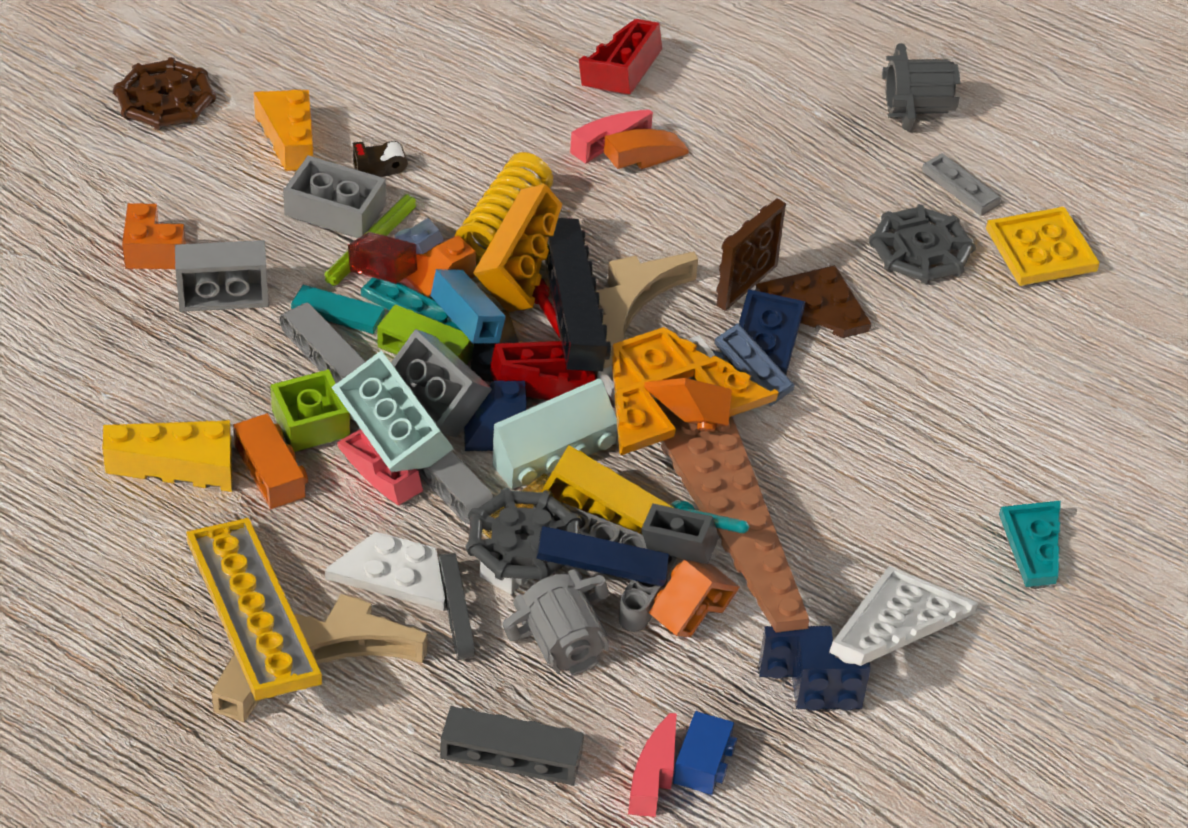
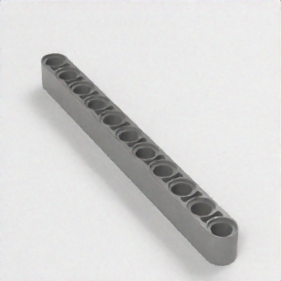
(328, 350)

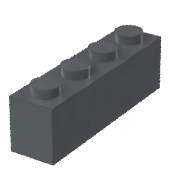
(511, 745)

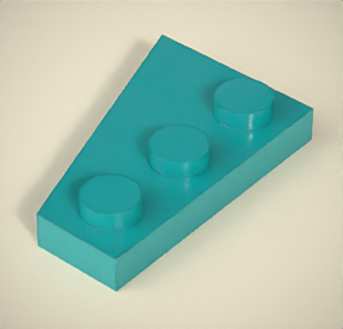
(1034, 540)

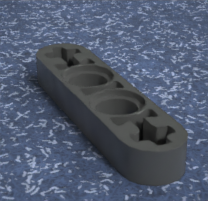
(456, 606)

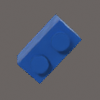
(704, 753)

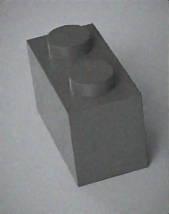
(680, 533)

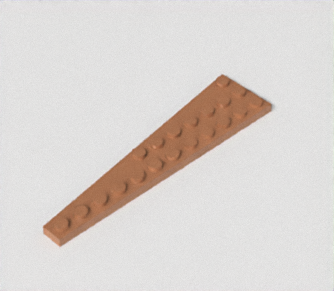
(724, 484)

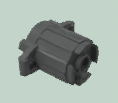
(919, 86)

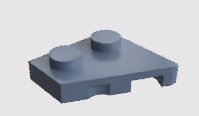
(423, 234)

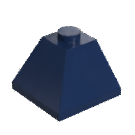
(502, 402)

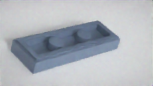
(751, 359)

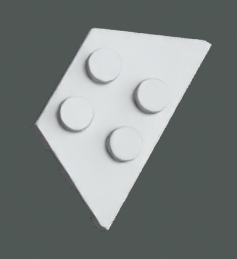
(392, 569)

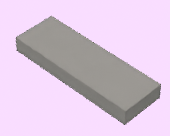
(961, 184)

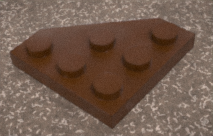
(826, 300)

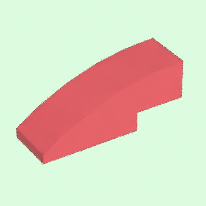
(589, 139)
(395, 486)
(654, 769)

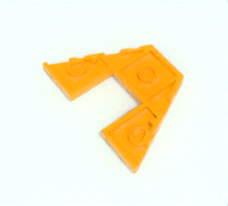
(665, 357)

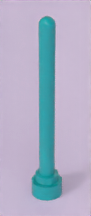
(721, 522)

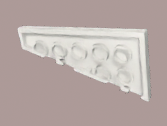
(897, 614)

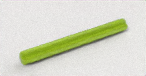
(383, 226)

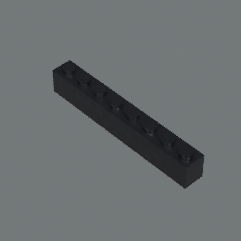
(575, 298)

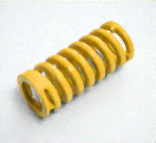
(499, 196)

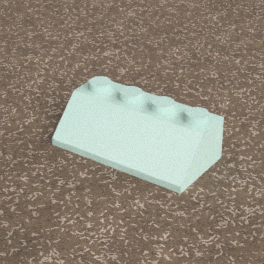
(392, 416)
(538, 437)

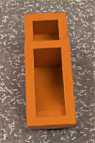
(643, 147)

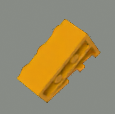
(286, 124)

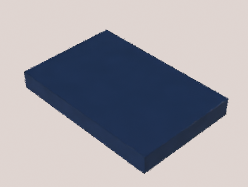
(772, 324)

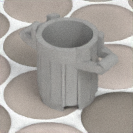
(562, 620)

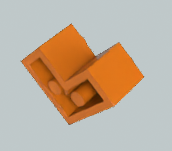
(146, 241)
(690, 595)

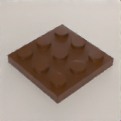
(750, 254)

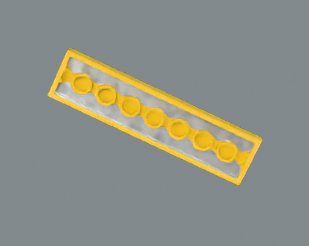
(253, 609)

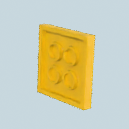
(1042, 246)

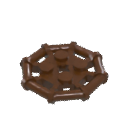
(149, 93)

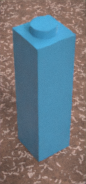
(467, 306)

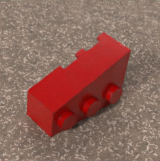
(624, 59)
(540, 366)

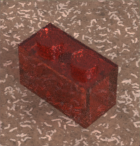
(382, 257)

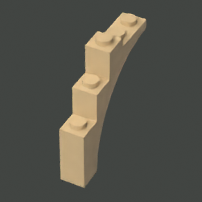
(635, 285)
(345, 633)

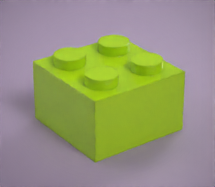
(309, 410)

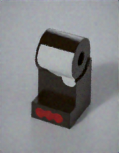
(379, 159)

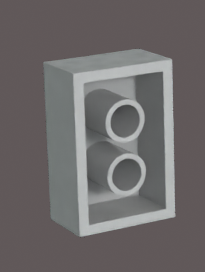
(334, 197)
(221, 275)
(440, 381)

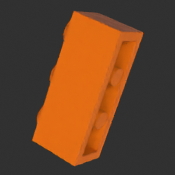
(270, 460)

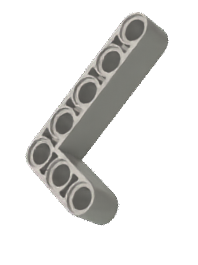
(638, 596)

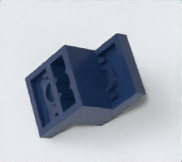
(816, 674)

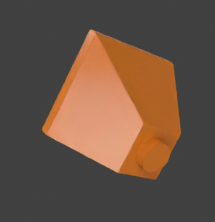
(449, 255)
(694, 401)

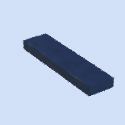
(602, 556)

